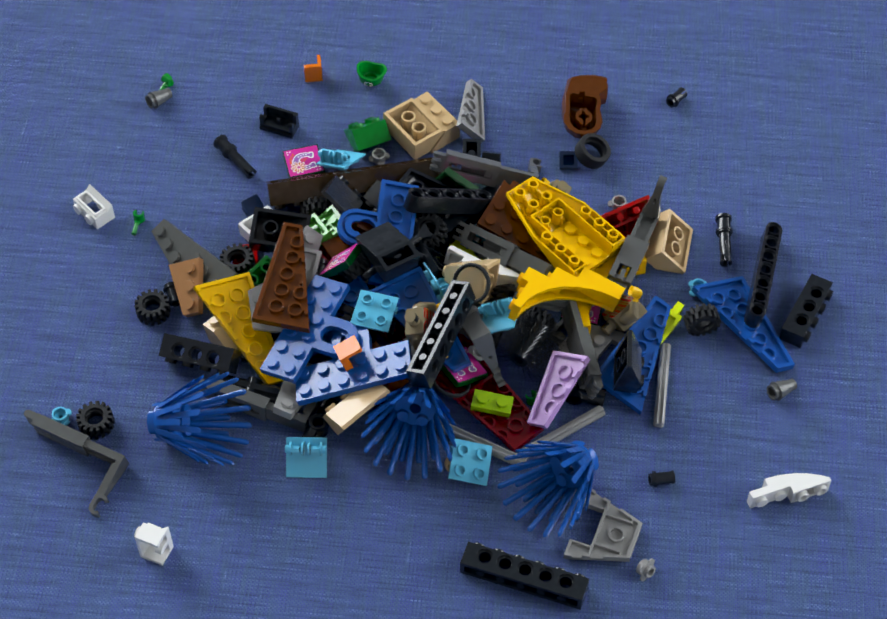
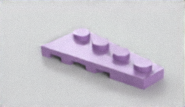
(556, 385)

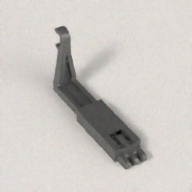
(483, 170)
(637, 243)
(499, 248)
(483, 342)
(578, 343)
(262, 407)
(82, 444)

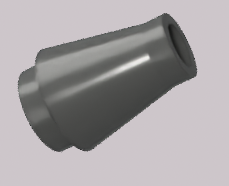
(157, 98)
(779, 389)

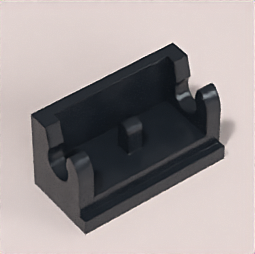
(279, 121)

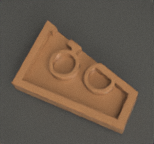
(185, 277)

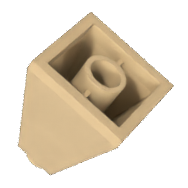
(474, 275)

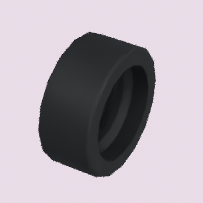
(597, 142)

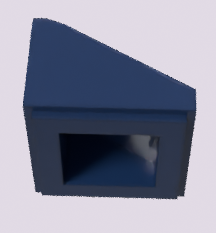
(568, 160)
(250, 203)

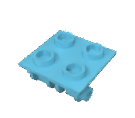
(338, 158)
(438, 285)
(374, 311)
(496, 315)
(306, 457)
(470, 462)

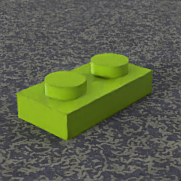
(492, 403)

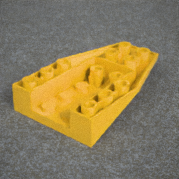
(564, 226)

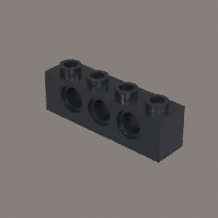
(805, 311)
(172, 345)

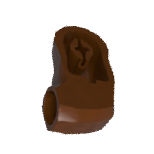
(582, 104)

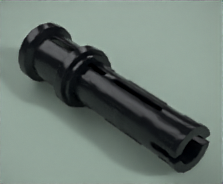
(230, 152)
(724, 232)

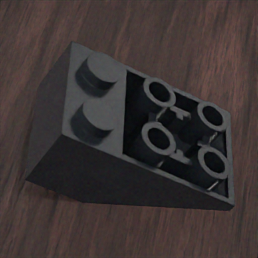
(388, 251)

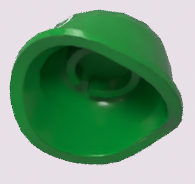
(371, 73)

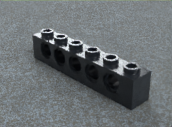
(441, 334)
(531, 583)

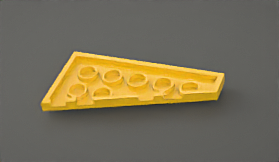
(230, 306)

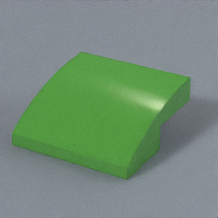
(326, 223)

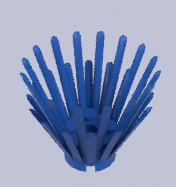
(414, 412)
(176, 420)
(569, 469)

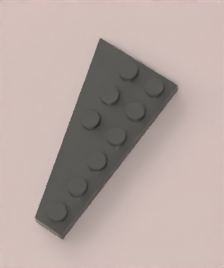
(180, 247)

